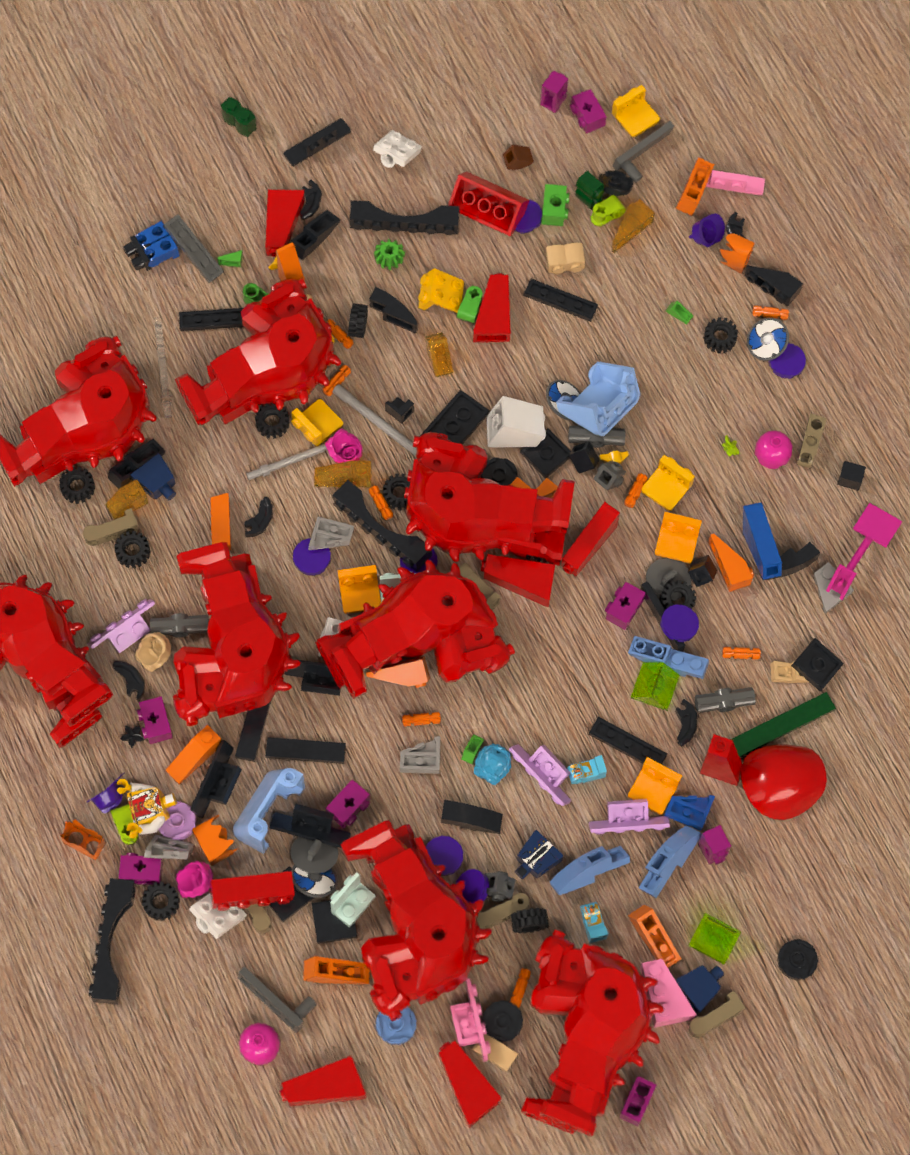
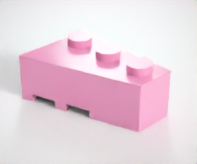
(667, 994)

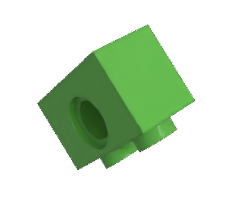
(555, 214)

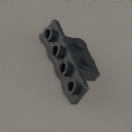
(317, 142)
(315, 678)
(218, 780)
(310, 824)

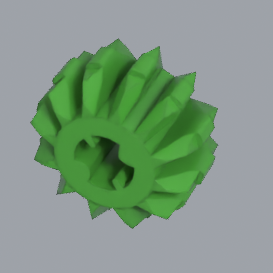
(384, 249)

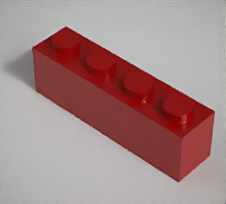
(252, 890)

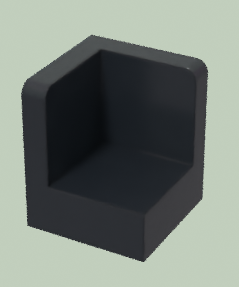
(399, 409)
(584, 457)
(851, 475)
(702, 571)

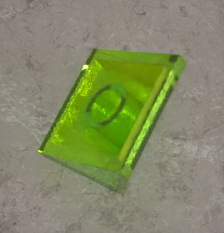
(655, 685)
(714, 938)

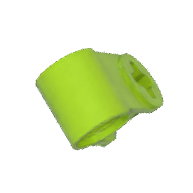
(607, 211)
(122, 817)

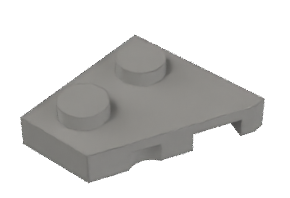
(330, 534)
(822, 579)
(421, 758)
(168, 848)

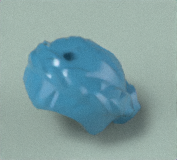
(492, 763)

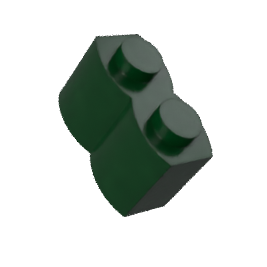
(238, 116)
(589, 190)

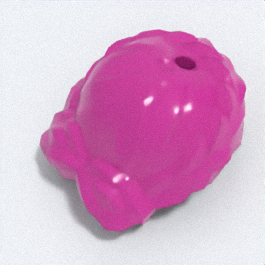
(344, 447)
(194, 879)

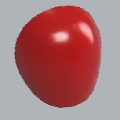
(783, 780)

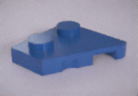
(689, 810)

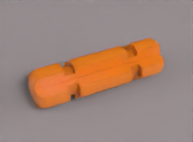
(770, 312)
(340, 335)
(337, 379)
(635, 490)
(380, 502)
(741, 653)
(421, 719)
(520, 987)

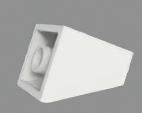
(515, 424)

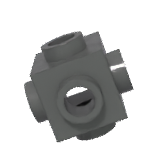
(610, 475)
(500, 886)

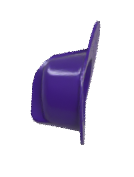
(708, 230)
(109, 798)

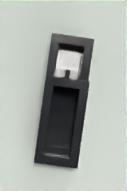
(314, 233)
(393, 310)
(121, 473)
(794, 562)
(471, 817)

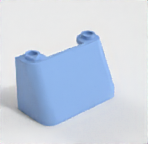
(605, 401)
(250, 826)

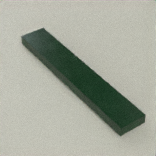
(783, 724)

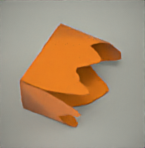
(741, 252)
(75, 826)
(213, 841)

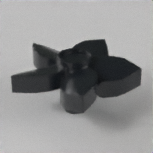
(132, 735)

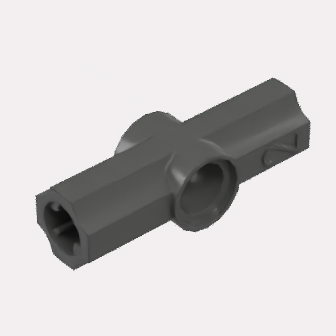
(578, 434)
(180, 625)
(725, 700)

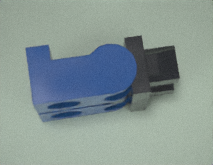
(151, 246)

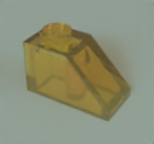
(439, 354)
(127, 497)

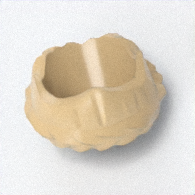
(153, 651)

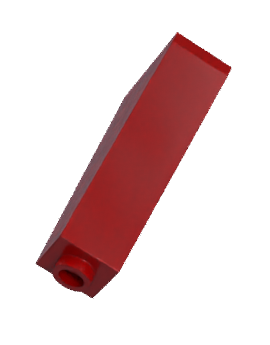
(282, 217)
(494, 313)
(591, 539)
(520, 576)
(722, 761)
(324, 1085)
(470, 1087)

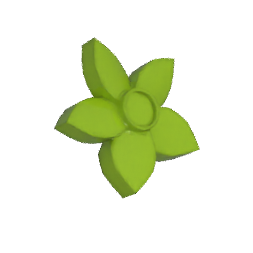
(730, 447)

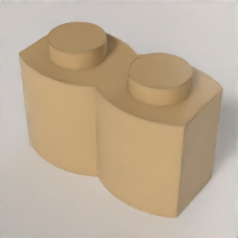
(565, 258)

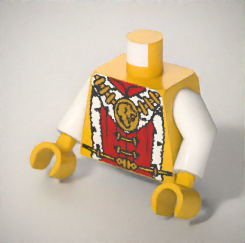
(147, 807)

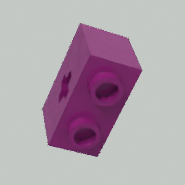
(554, 91)
(588, 111)
(621, 615)
(161, 729)
(350, 794)
(714, 845)
(150, 873)
(637, 1101)

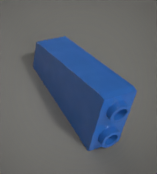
(761, 541)

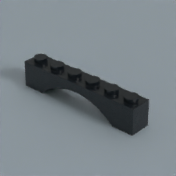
(367, 216)
(409, 548)
(119, 900)

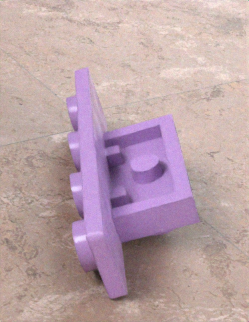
(126, 630)
(545, 769)
(628, 816)

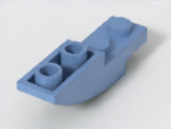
(679, 661)
(668, 856)
(586, 867)

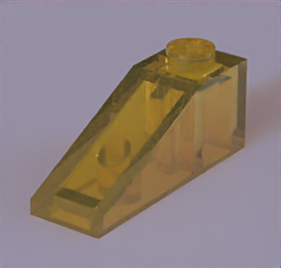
(636, 219)
(337, 474)

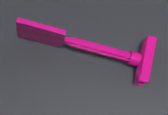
(875, 526)

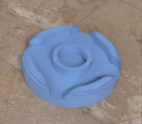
(396, 1031)

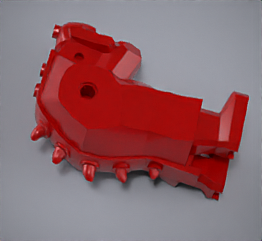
(274, 365)
(89, 423)
(475, 513)
(414, 618)
(245, 640)
(42, 649)
(430, 921)
(602, 1028)

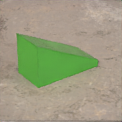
(232, 259)
(678, 311)
(472, 749)

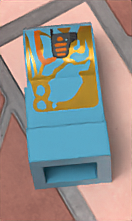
(587, 770)
(593, 922)

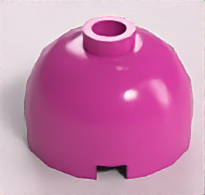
(773, 449)
(259, 1043)

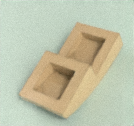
(785, 673)
(500, 1054)

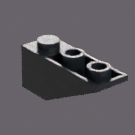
(776, 283)

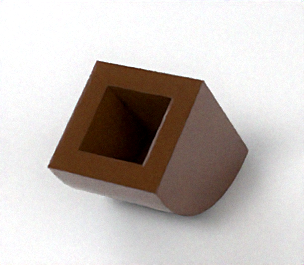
(517, 157)

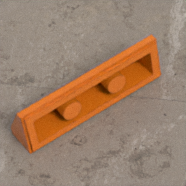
(220, 519)

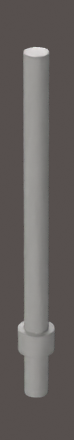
(266, 469)

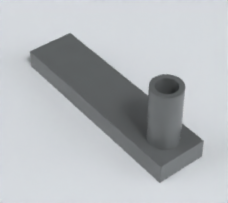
(625, 159)
(193, 248)
(289, 1017)

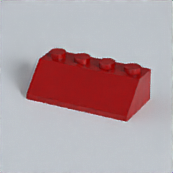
(488, 203)

